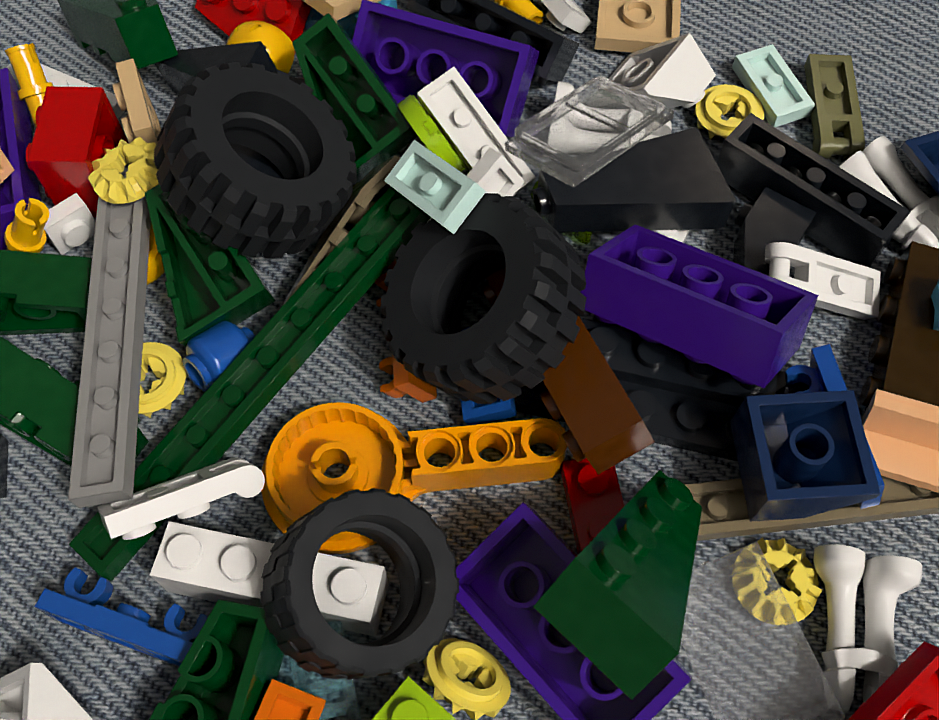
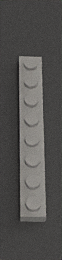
(111, 356)

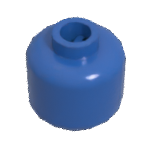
(214, 351)

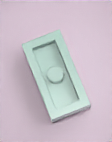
(774, 84)
(435, 186)

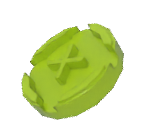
(429, 132)

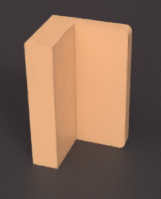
(904, 439)

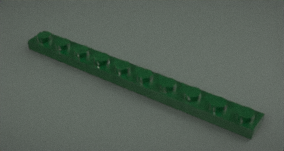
(263, 366)

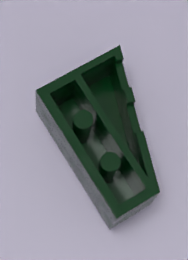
(122, 28)
(354, 91)
(202, 278)

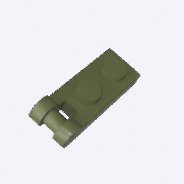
(836, 108)

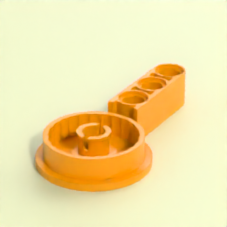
(385, 460)

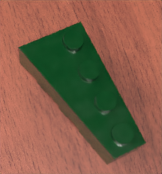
(43, 293)
(40, 403)
(631, 586)
(225, 667)

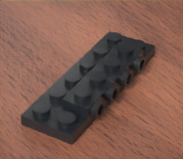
(677, 398)

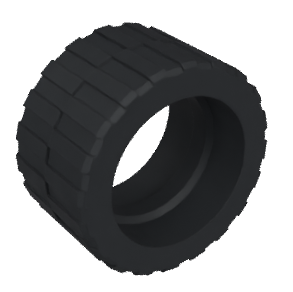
(424, 573)

